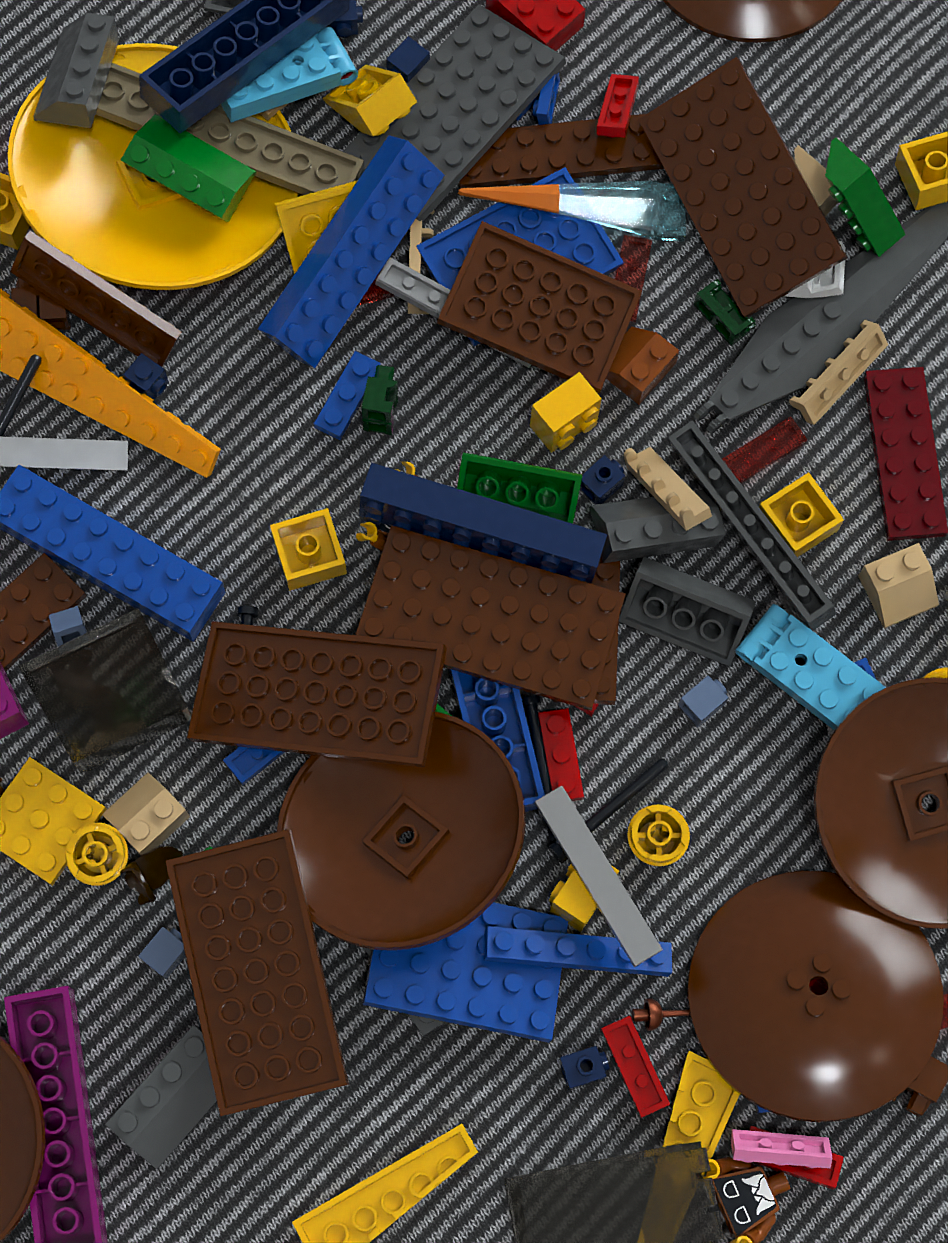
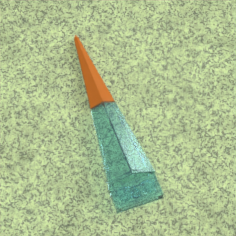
(631, 206)

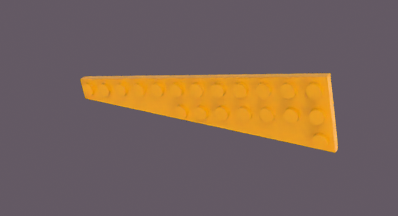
(87, 386)

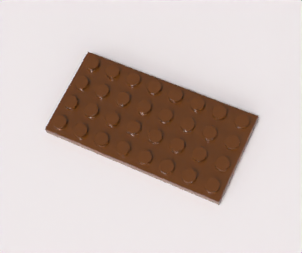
(742, 188)
(494, 616)
(318, 693)
(256, 973)

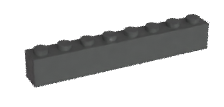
(752, 526)

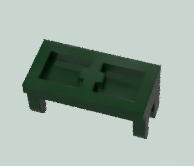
(723, 313)

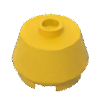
(658, 835)
(96, 854)

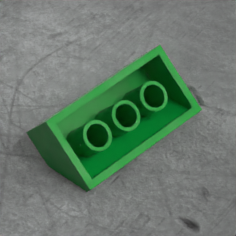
(189, 167)
(861, 200)
(521, 485)

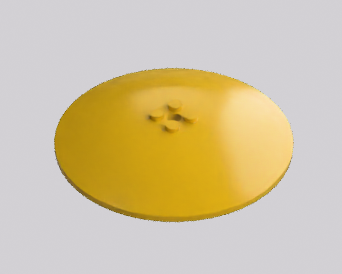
(118, 220)

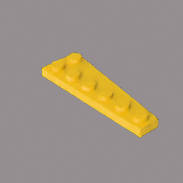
(700, 1106)
(384, 1197)

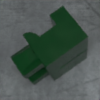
(379, 401)

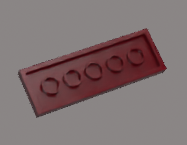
(905, 454)

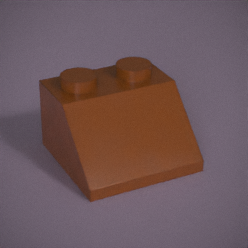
(641, 363)

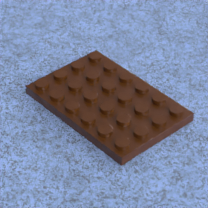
(539, 306)

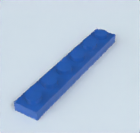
(569, 951)

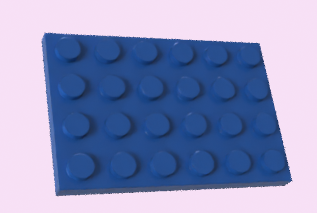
(564, 235)
(459, 987)

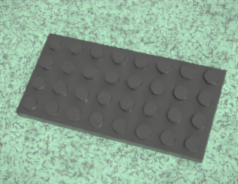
(467, 97)

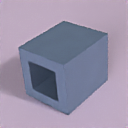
(67, 625)
(703, 700)
(164, 952)

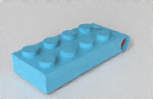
(306, 71)
(828, 681)

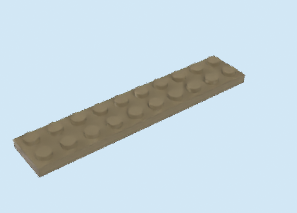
(267, 149)

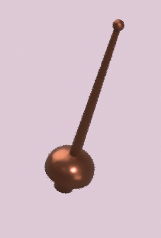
(653, 1014)

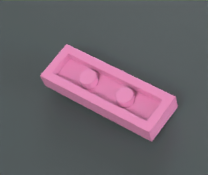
(781, 1148)

